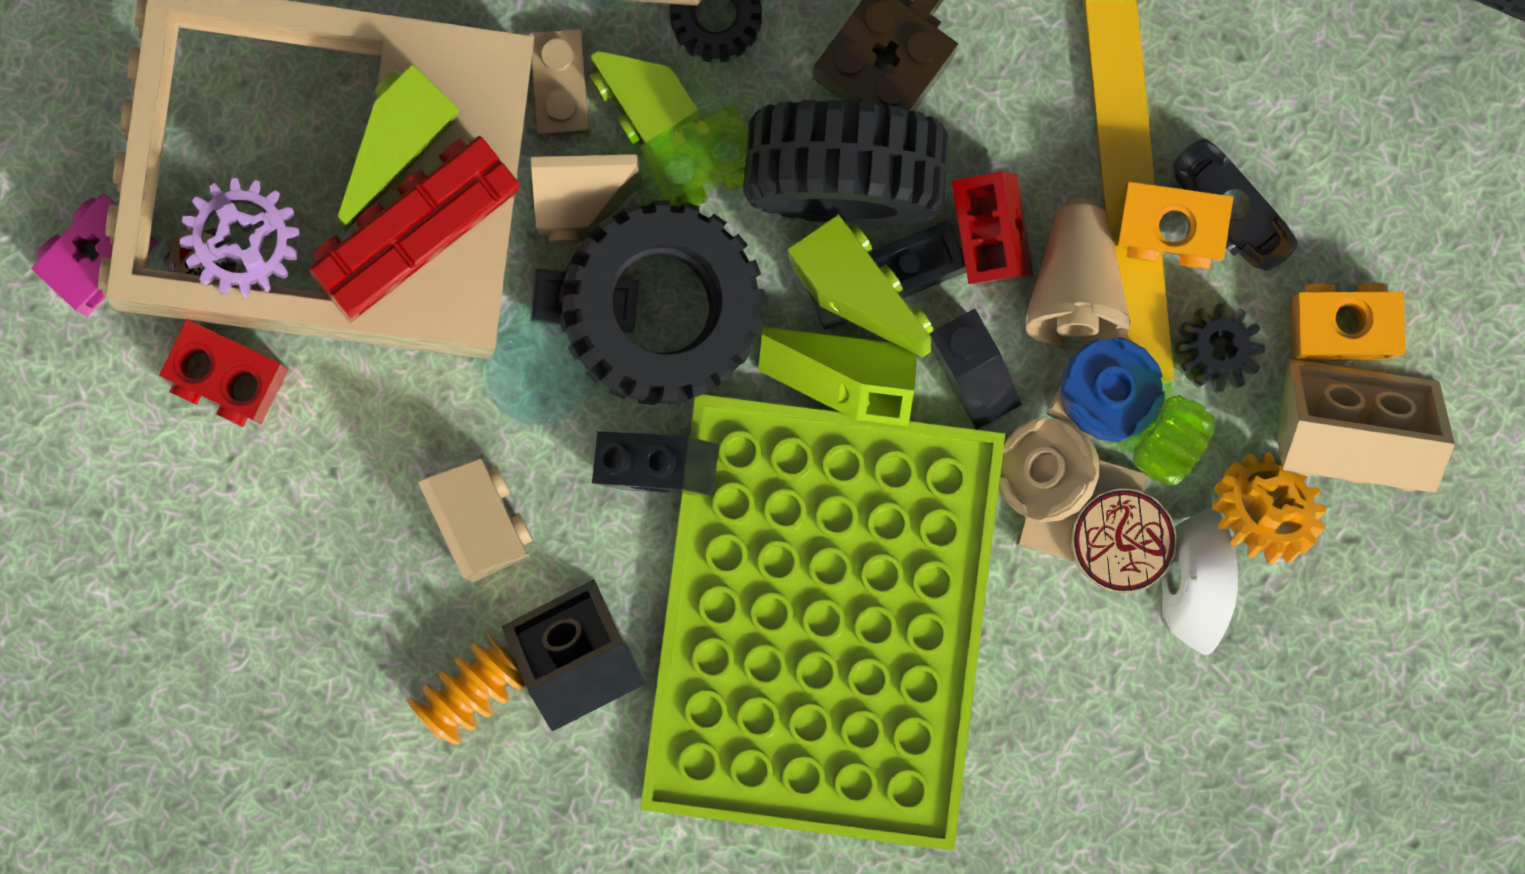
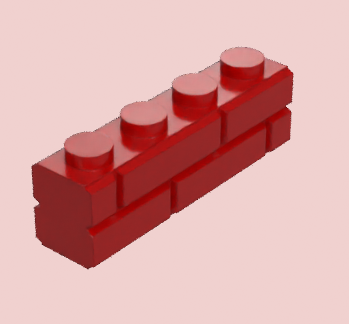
(414, 227)

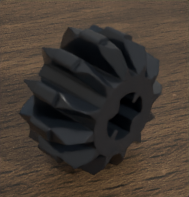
(1237, 345)

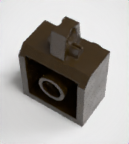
(883, 27)

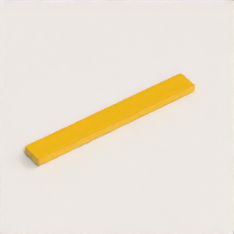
(1125, 158)

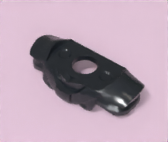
(1259, 236)

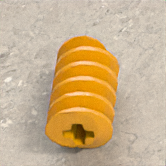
(468, 691)

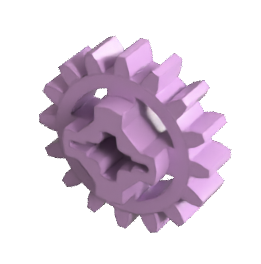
(216, 249)

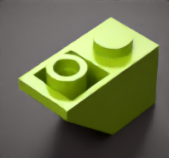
(645, 93)

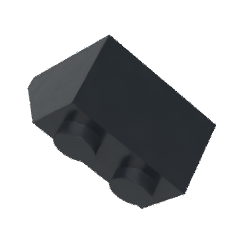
(572, 655)

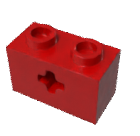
(992, 228)

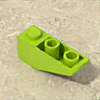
(849, 283)
(848, 374)

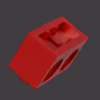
(228, 364)

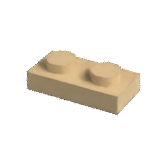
(560, 83)

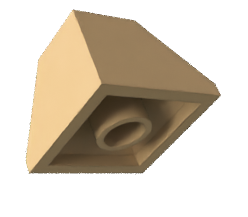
(580, 192)

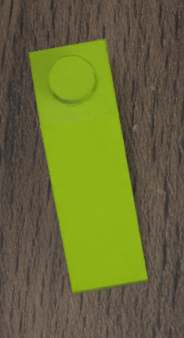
(400, 130)

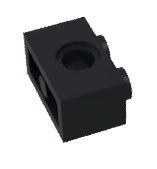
(655, 463)

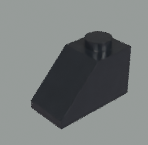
(974, 368)

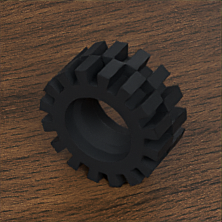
(717, 44)

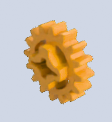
(1268, 508)

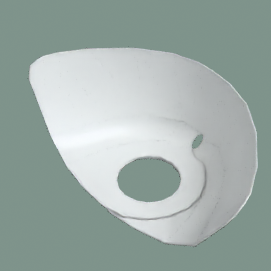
(1204, 605)

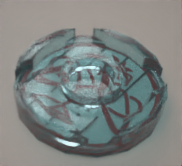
(549, 390)

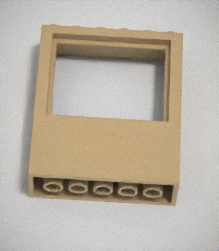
(441, 307)

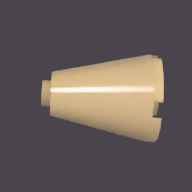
(1078, 280)

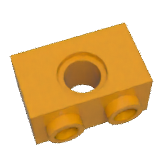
(1206, 218)
(1379, 323)

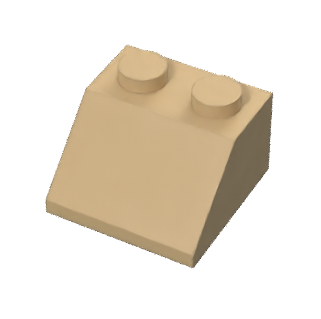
(476, 519)

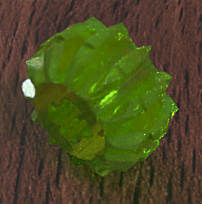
(1174, 440)

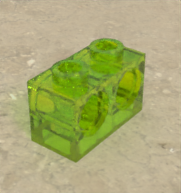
(694, 145)

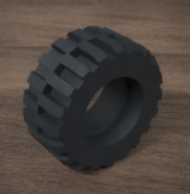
(846, 161)
(717, 262)

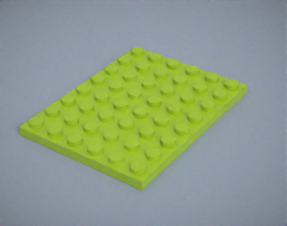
(825, 625)

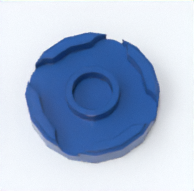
(1112, 389)

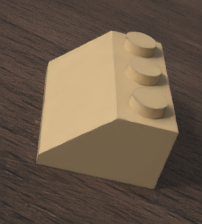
(1363, 426)

